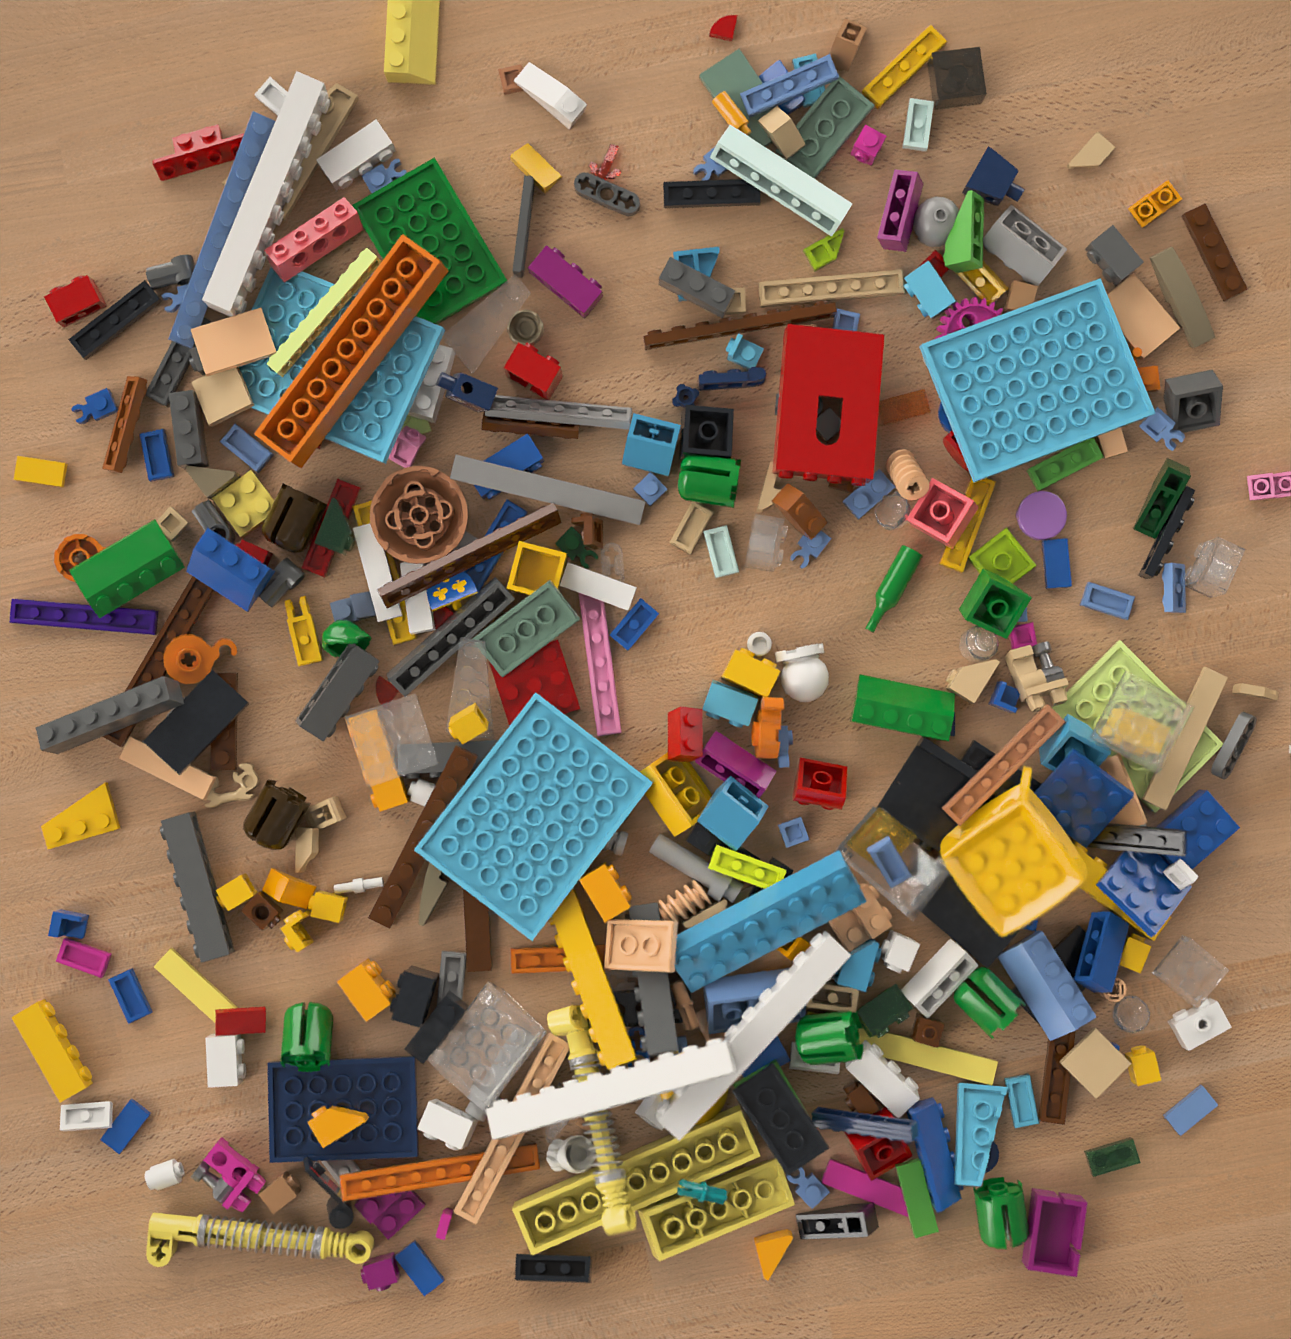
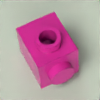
(868, 145)

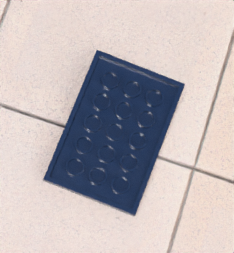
(371, 1085)

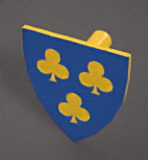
(451, 592)

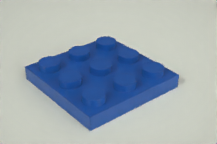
(1082, 797)
(1142, 889)

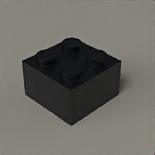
(706, 431)
(414, 997)

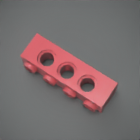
(314, 239)

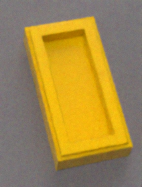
(40, 471)

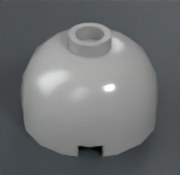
(935, 220)

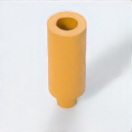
(731, 112)

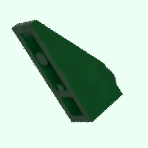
(1162, 497)

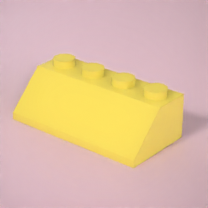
(411, 41)

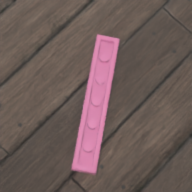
(600, 665)

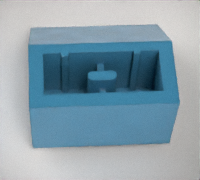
(651, 444)
(732, 813)
(858, 967)

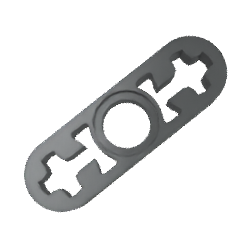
(603, 184)
(1233, 745)

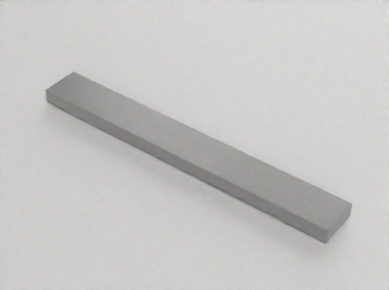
(547, 489)

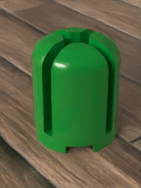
(709, 479)
(979, 1010)
(307, 1036)
(829, 1038)
(1001, 1213)

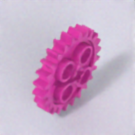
(972, 311)

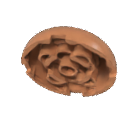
(415, 486)

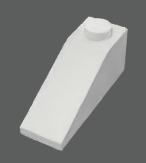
(551, 95)

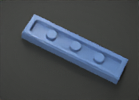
(789, 86)

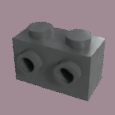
(1113, 255)

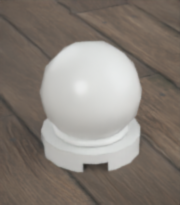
(803, 672)

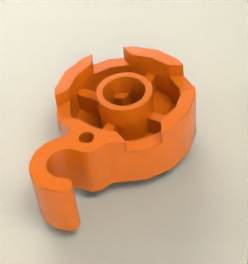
(70, 548)
(204, 654)
(766, 728)

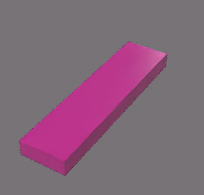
(858, 1184)

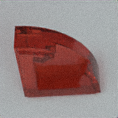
(385, 690)

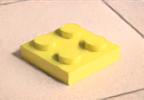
(245, 503)

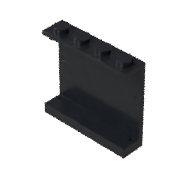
(923, 788)

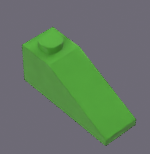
(965, 239)

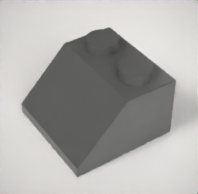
(1194, 400)

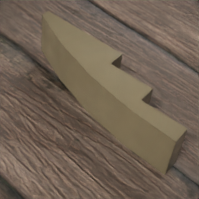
(1182, 297)
(432, 891)

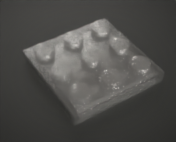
(1141, 722)
(391, 740)

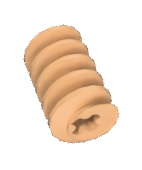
(907, 475)
(683, 903)

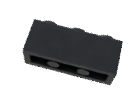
(553, 1268)

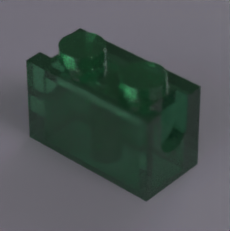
(883, 1011)

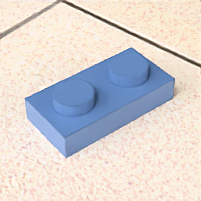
(868, 496)
(1174, 588)

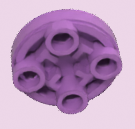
(1041, 515)

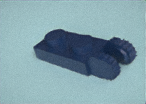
(732, 379)

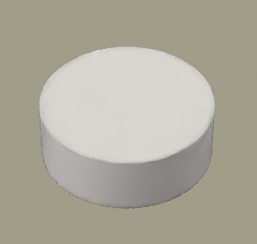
(759, 643)

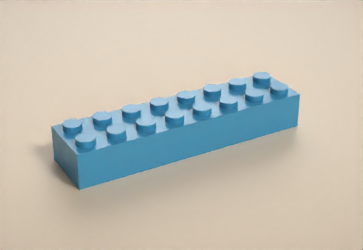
(766, 921)

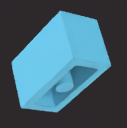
(929, 290)
(730, 703)

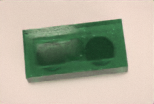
(1112, 1156)

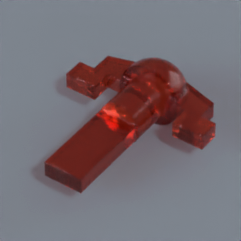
(603, 171)

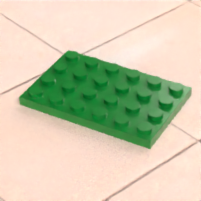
(433, 217)

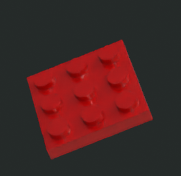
(540, 674)

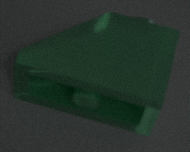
(336, 530)

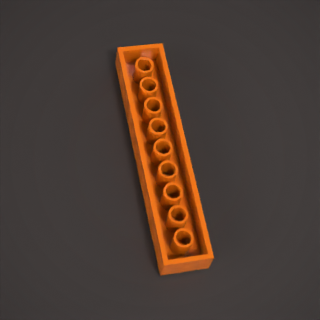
(351, 351)

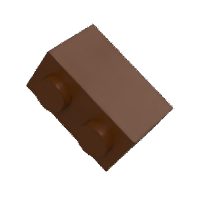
(799, 511)

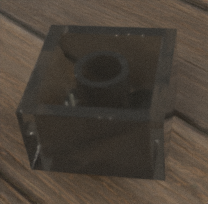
(957, 78)

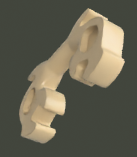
(247, 780)

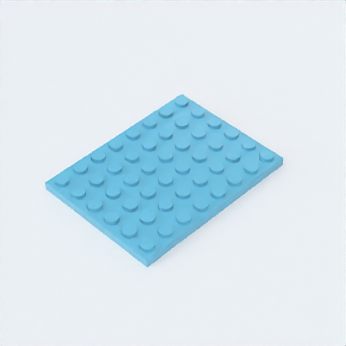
(1037, 380)
(382, 404)
(533, 816)

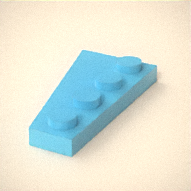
(976, 1124)

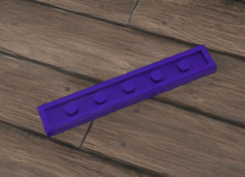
(83, 617)

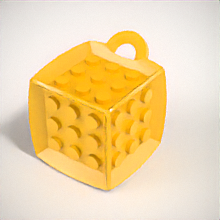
(1013, 859)

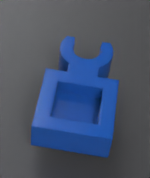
(98, 405)

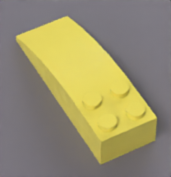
(683, 1222)

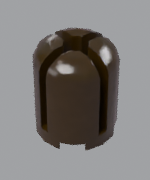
(292, 519)
(275, 816)

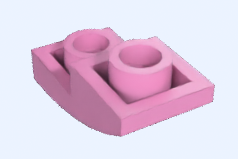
(1269, 486)

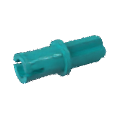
(702, 1192)

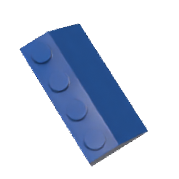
(934, 1153)

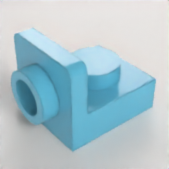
(743, 352)

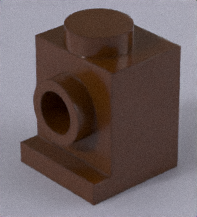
(859, 1098)

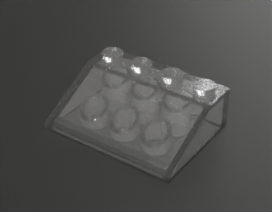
(487, 1045)

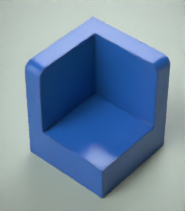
(1004, 697)
(68, 924)

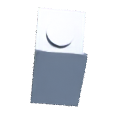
(354, 608)

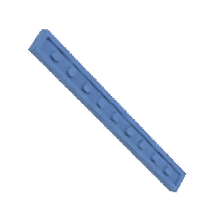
(241, 173)

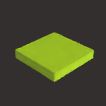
(1003, 557)

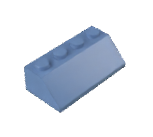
(1046, 985)
(732, 995)

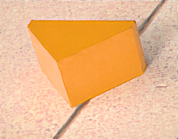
(288, 889)
(771, 1249)

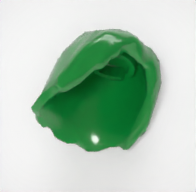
(340, 634)

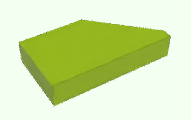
(824, 250)

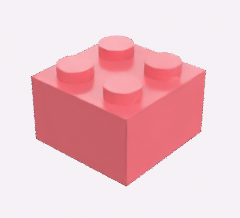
(942, 513)

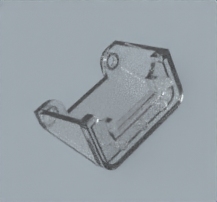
(911, 894)

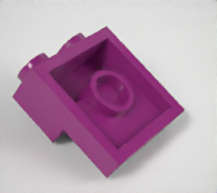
(390, 1211)

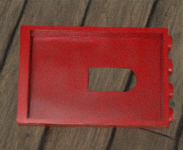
(836, 366)

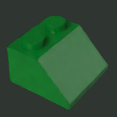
(994, 604)

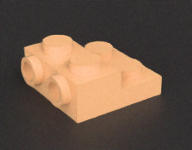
(862, 922)

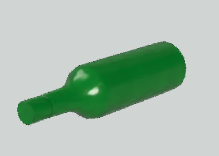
(894, 584)

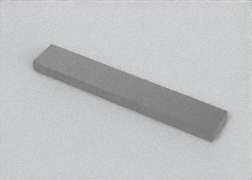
(560, 412)

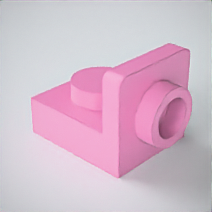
(407, 447)

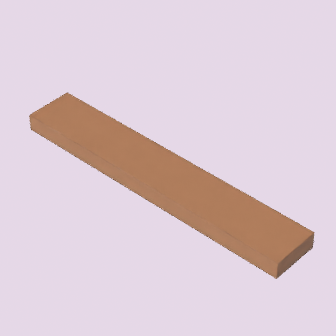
(1003, 764)

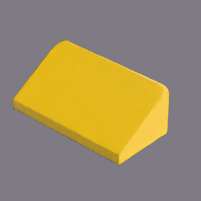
(534, 165)
(984, 283)

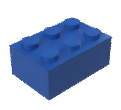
(1205, 824)

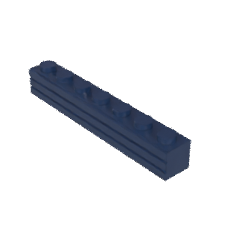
(865, 1124)

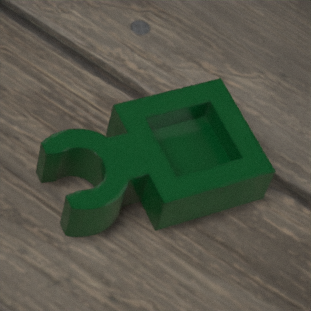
(573, 545)

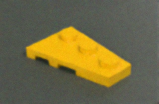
(82, 820)

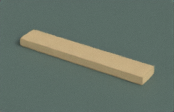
(831, 288)
(1203, 699)

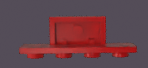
(196, 152)

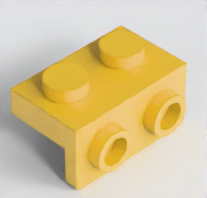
(295, 933)

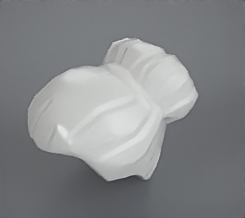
(570, 1154)

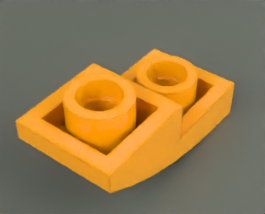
(1155, 204)

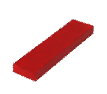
(319, 558)

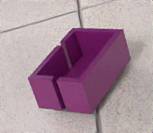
(1052, 1226)

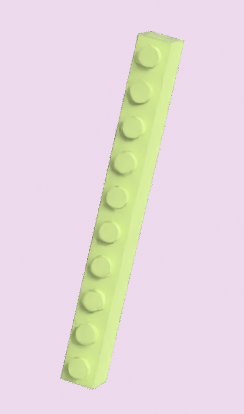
(324, 312)

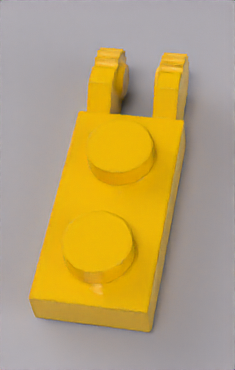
(303, 634)

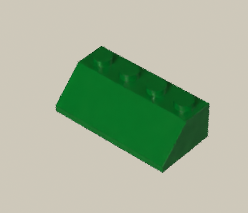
(127, 568)
(903, 708)

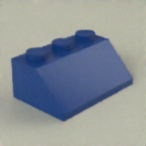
(228, 569)

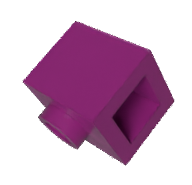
(380, 1272)

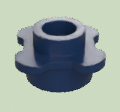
(683, 390)

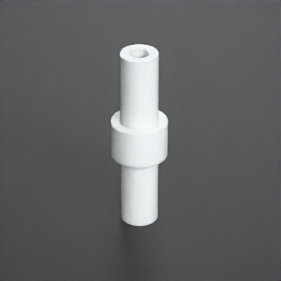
(359, 885)

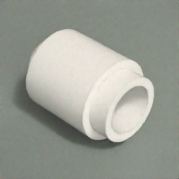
(420, 791)
(164, 1175)

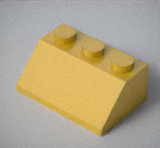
(676, 793)

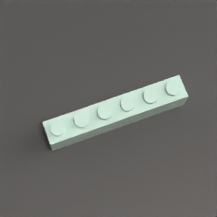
(780, 180)

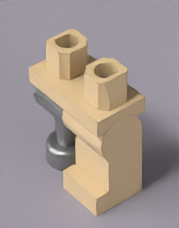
(1035, 683)

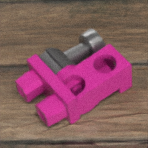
(235, 1172)

